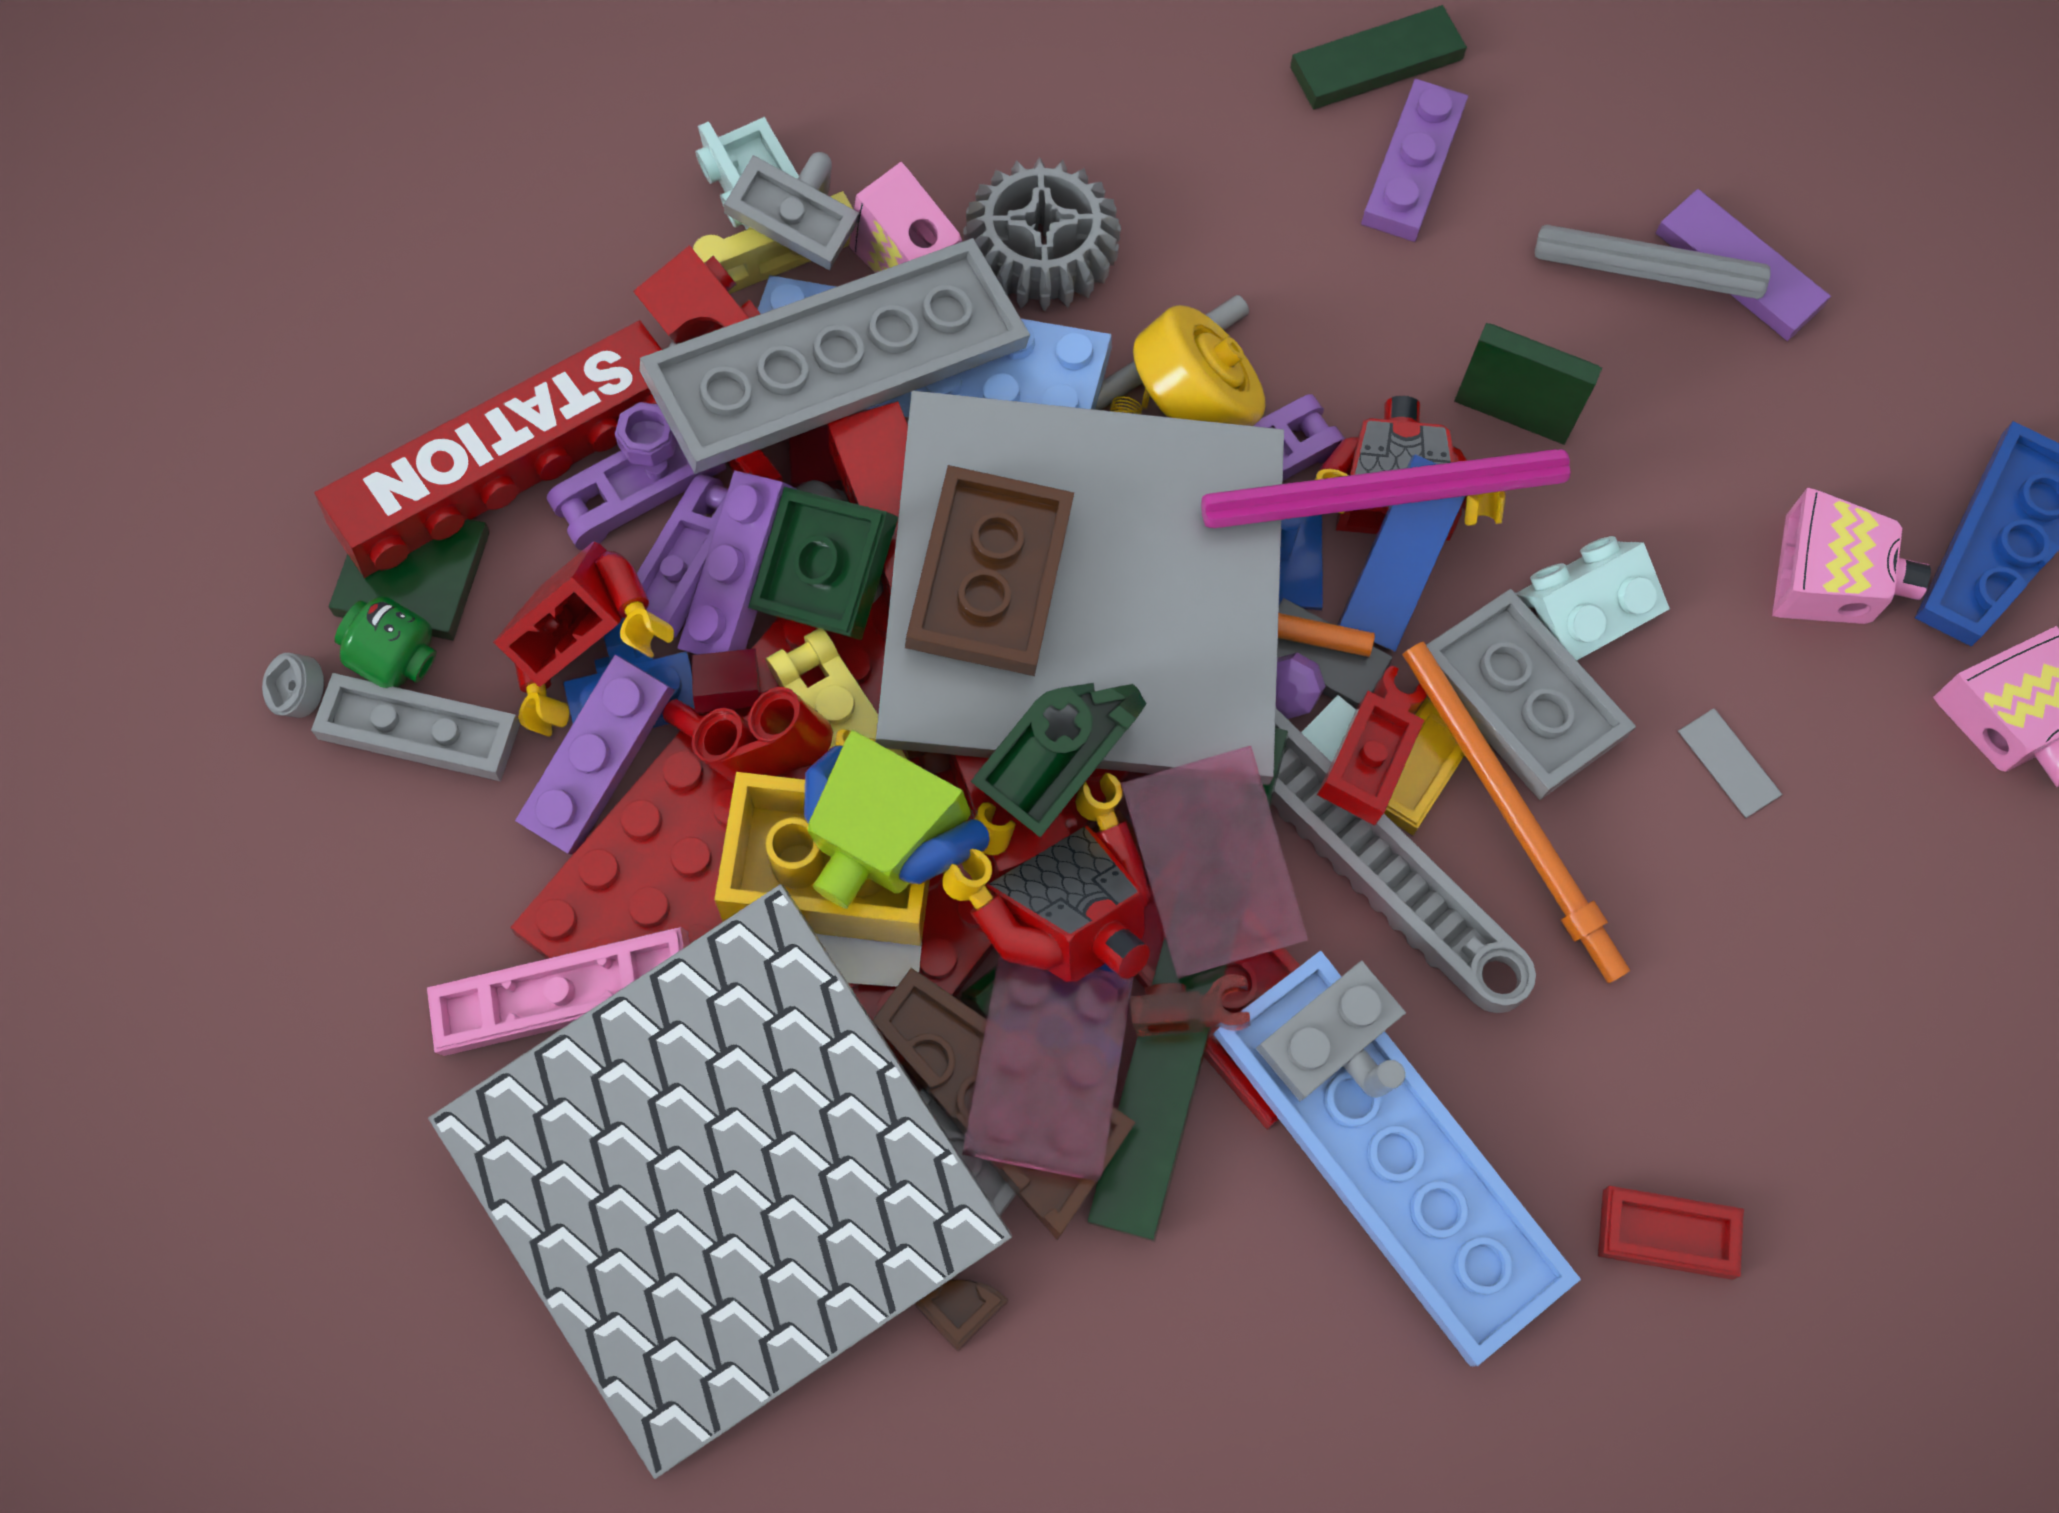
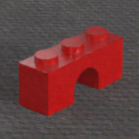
(692, 297)

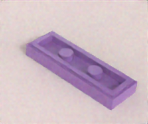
(1707, 228)

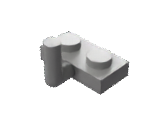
(794, 209)
(1334, 1035)

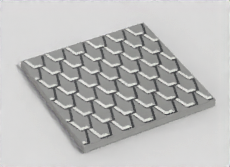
(719, 1179)

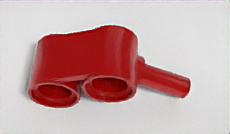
(770, 741)

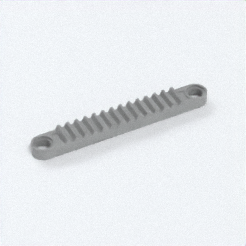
(1399, 880)

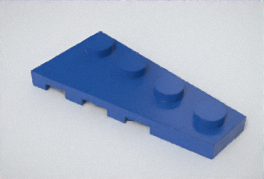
(2000, 539)

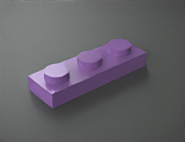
(1414, 160)
(719, 609)
(595, 755)

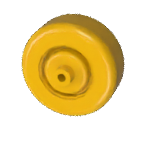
(1197, 370)

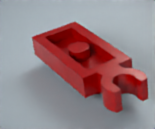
(1374, 750)

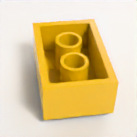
(771, 847)

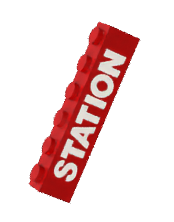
(488, 453)

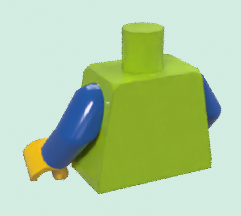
(888, 820)

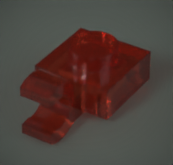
(1173, 1010)

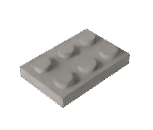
(1528, 694)

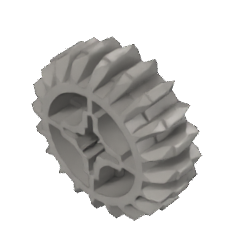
(1077, 227)

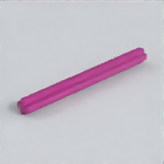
(1385, 488)

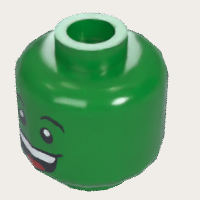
(385, 642)

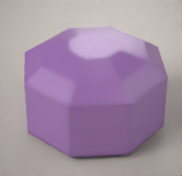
(645, 435)
(1297, 685)

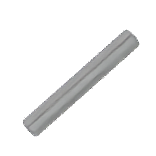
(1652, 261)

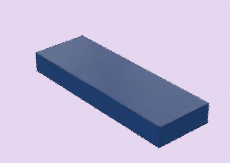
(1399, 566)

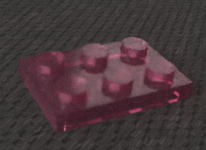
(1214, 861)
(1048, 1070)

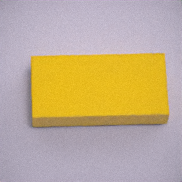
(1425, 772)

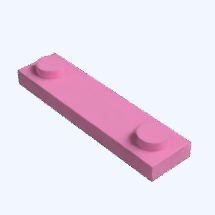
(541, 993)

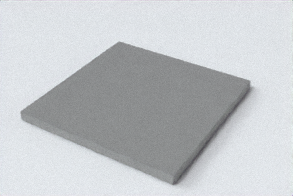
(1136, 590)

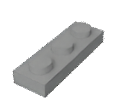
(416, 727)

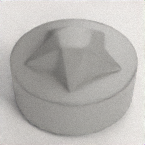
(293, 685)

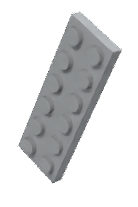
(832, 354)

